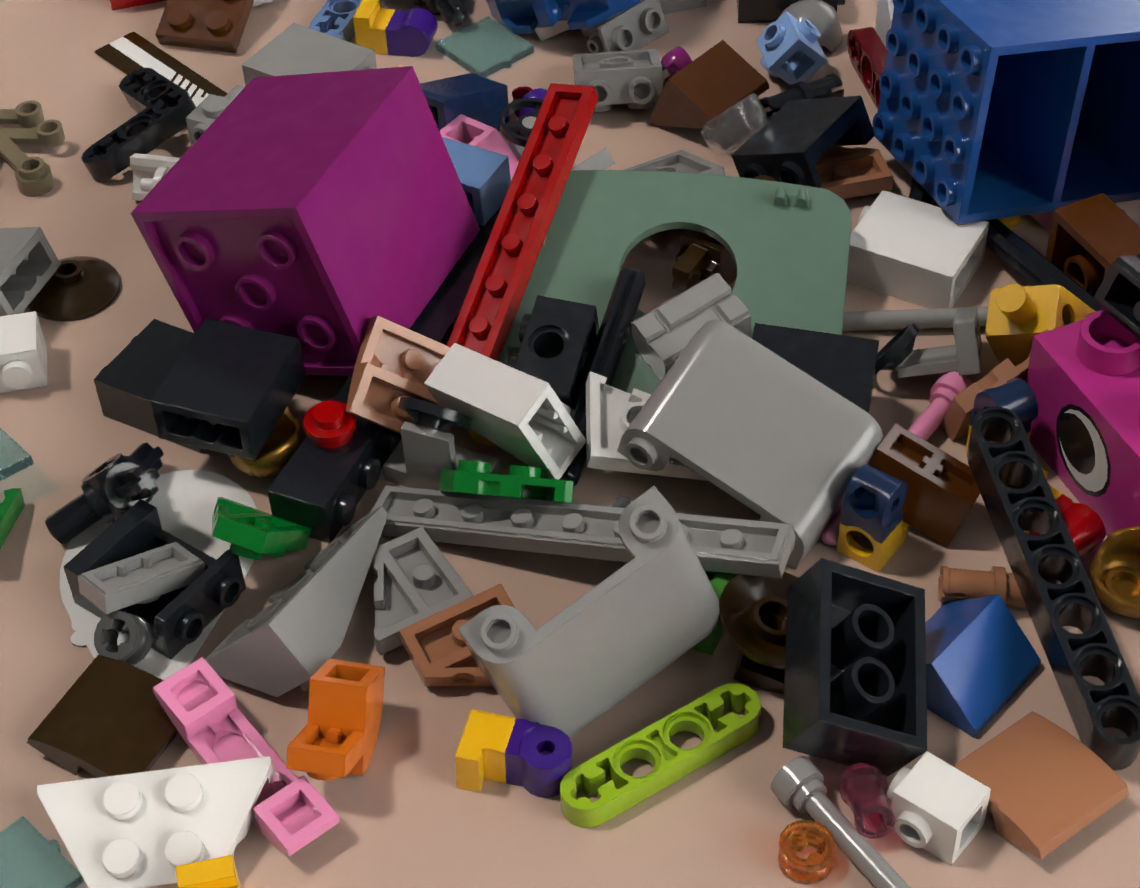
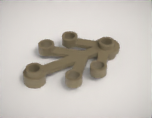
(31, 173)

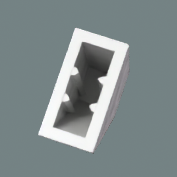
(508, 409)

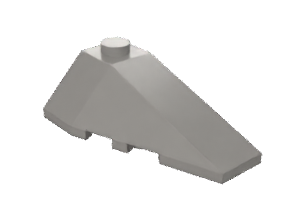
(304, 618)

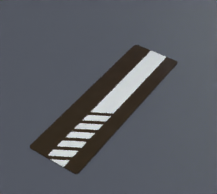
(136, 52)

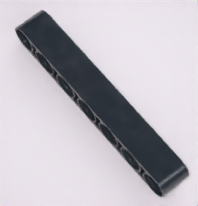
(1051, 604)

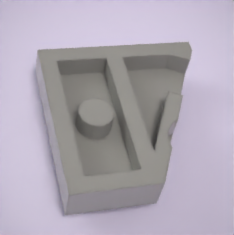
(411, 585)

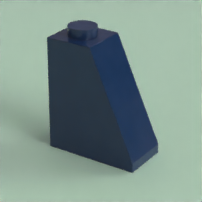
(466, 95)

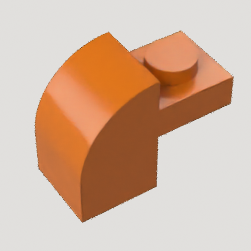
(341, 721)

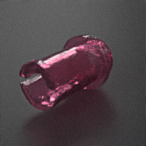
(864, 791)

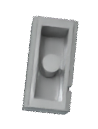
(669, 328)

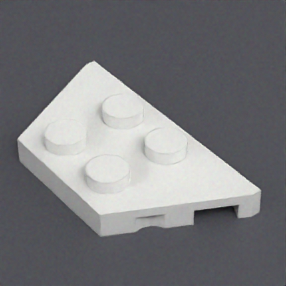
(148, 822)

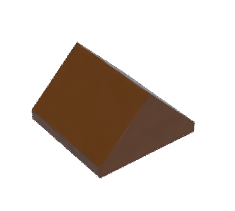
(707, 88)

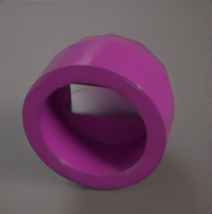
(675, 61)

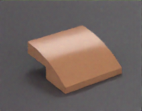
(390, 366)
(1042, 783)

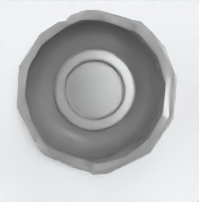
(822, 17)

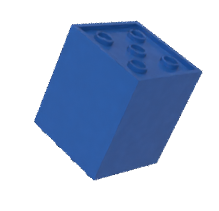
(1013, 102)

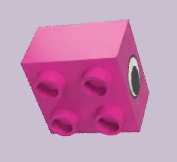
(1090, 413)

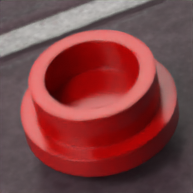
(329, 424)

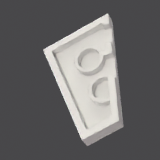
(607, 418)

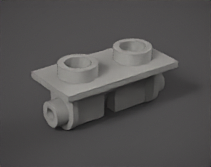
(630, 29)

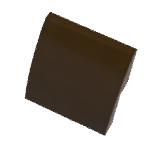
(106, 722)

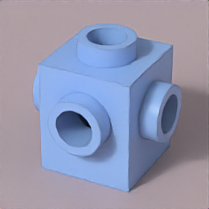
(791, 49)

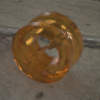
(818, 864)

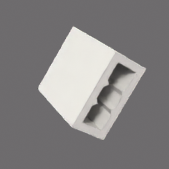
(914, 251)

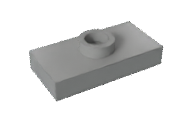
(140, 577)

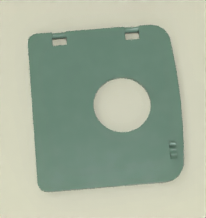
(781, 235)

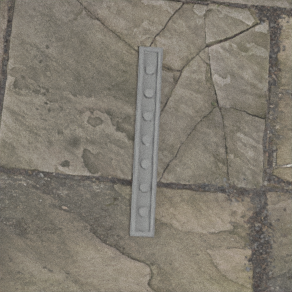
(577, 529)

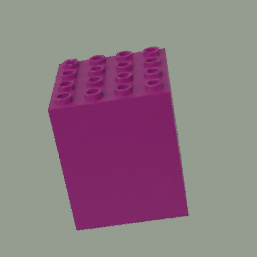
(312, 211)

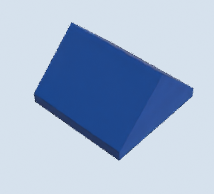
(975, 661)

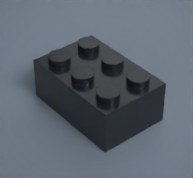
(855, 668)

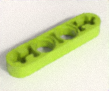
(655, 746)

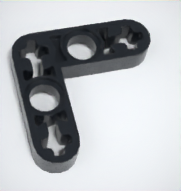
(160, 116)

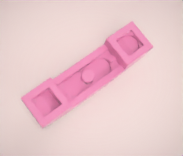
(216, 731)

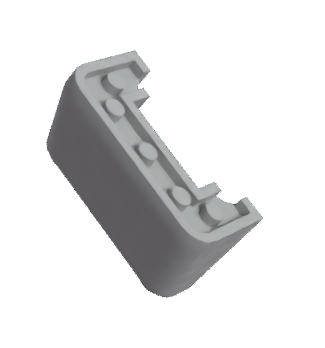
(755, 431)
(609, 636)

